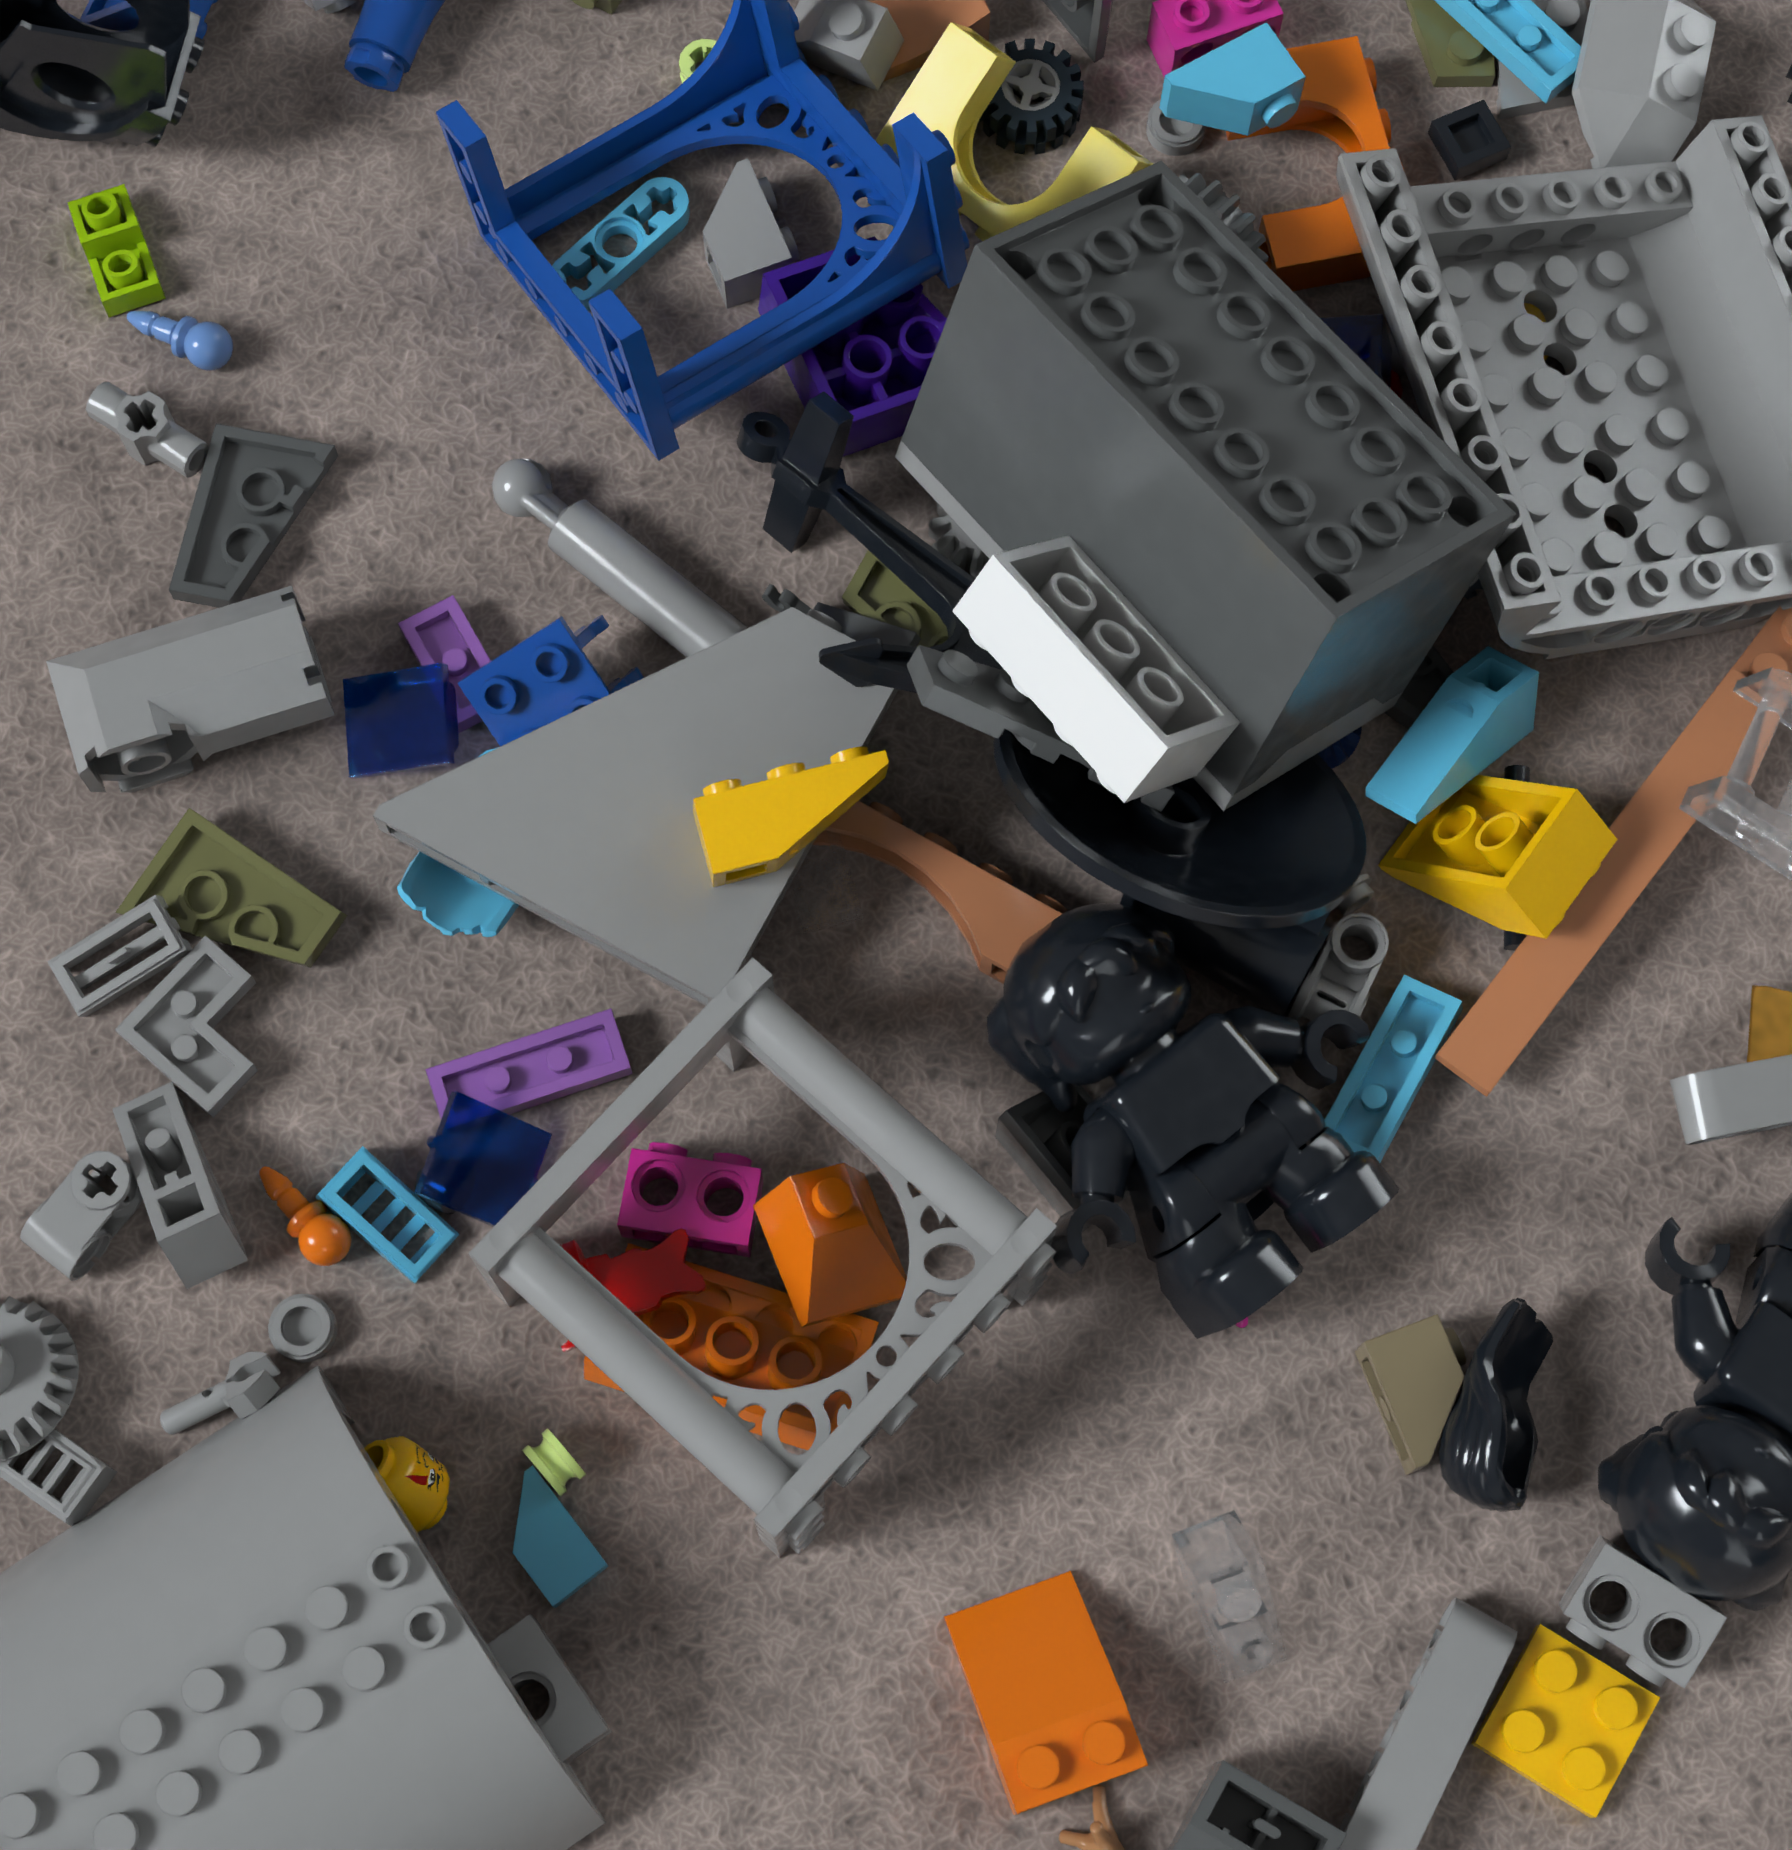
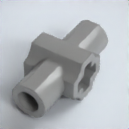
(164, 439)

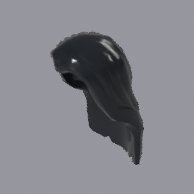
(1490, 1431)

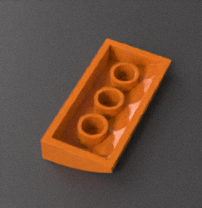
(756, 1342)

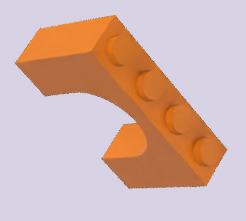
(1338, 101)

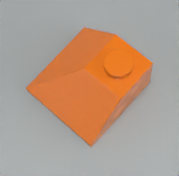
(830, 1244)

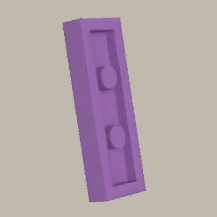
(536, 1066)

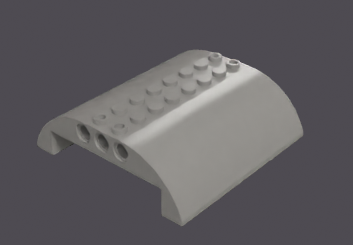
(263, 1667)

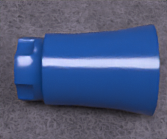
(388, 40)

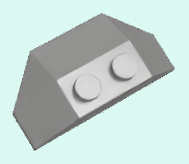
(1641, 78)

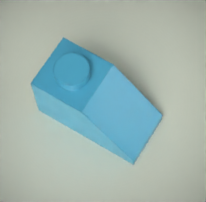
(1237, 85)

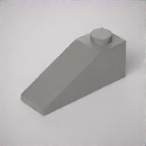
(178, 1186)

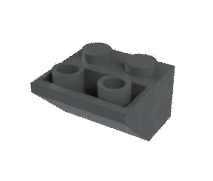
(1247, 1815)

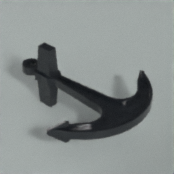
(811, 480)

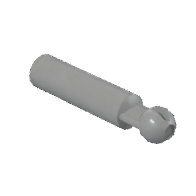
(615, 561)

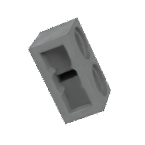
(1647, 1602)

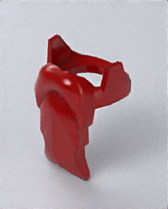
(642, 1277)

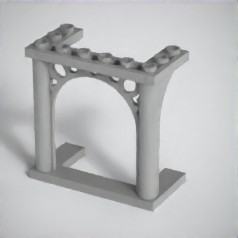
(779, 1486)

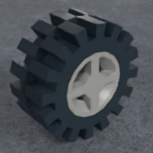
(1042, 78)

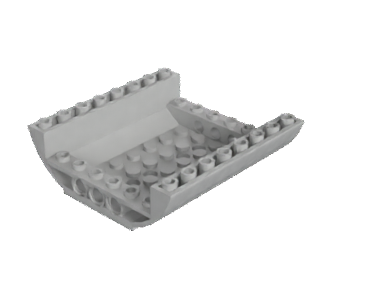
(1676, 383)

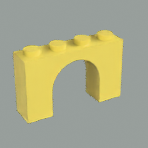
(951, 98)

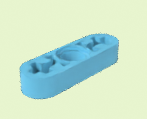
(620, 221)

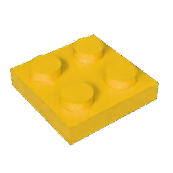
(1565, 1721)

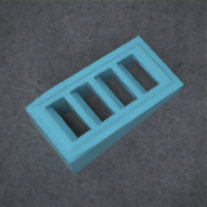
(343, 1181)

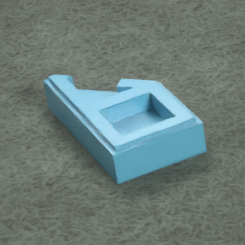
(552, 1543)

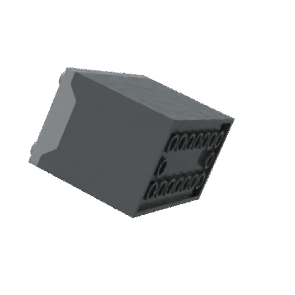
(1212, 457)

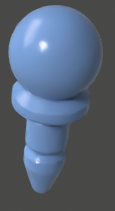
(203, 343)

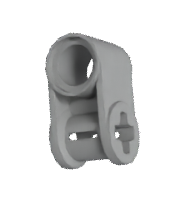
(1336, 979)
(80, 1215)

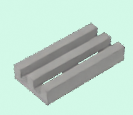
(166, 929)

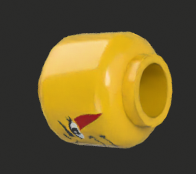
(414, 1479)

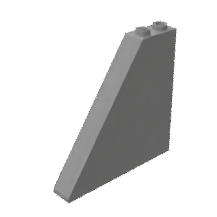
(598, 805)

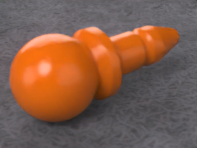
(321, 1236)

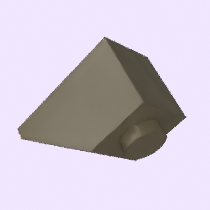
(1414, 1384)

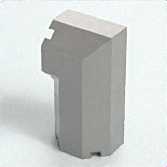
(189, 688)

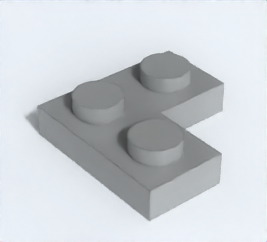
(178, 1022)

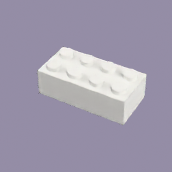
(1095, 667)

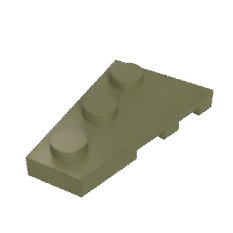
(234, 895)

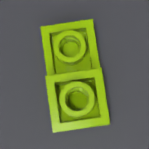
(116, 250)

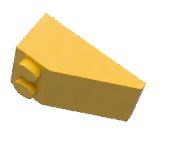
(1504, 852)

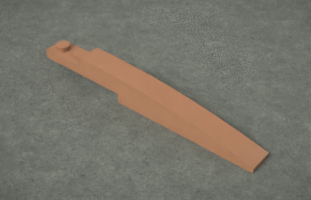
(1646, 835)

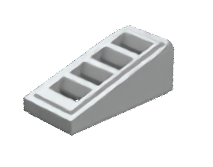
(81, 1493)

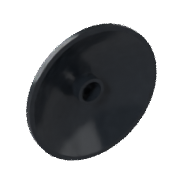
(1232, 885)

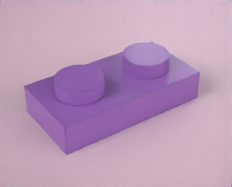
(447, 637)

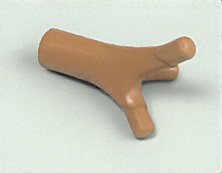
(1102, 1830)

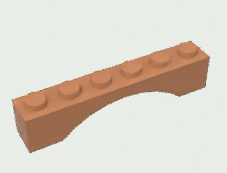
(979, 899)

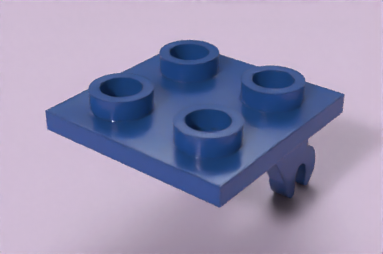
(539, 681)

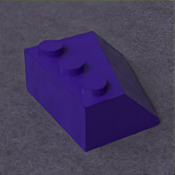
(870, 365)

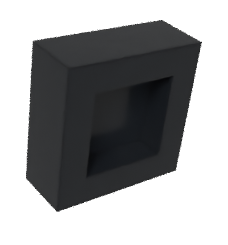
(1469, 139)

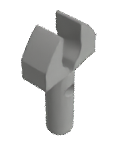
(245, 1390)

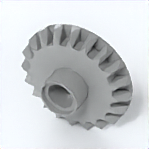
(35, 1375)

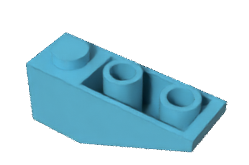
(1458, 734)

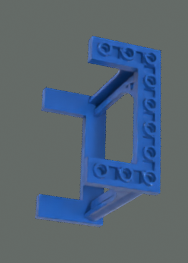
(742, 75)

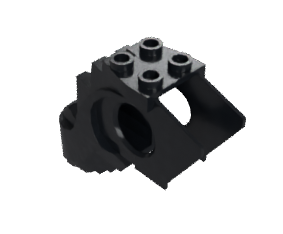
(94, 81)

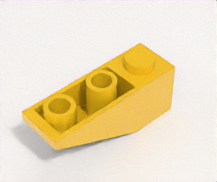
(768, 822)

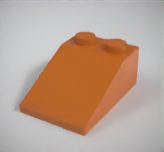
(1044, 1693)

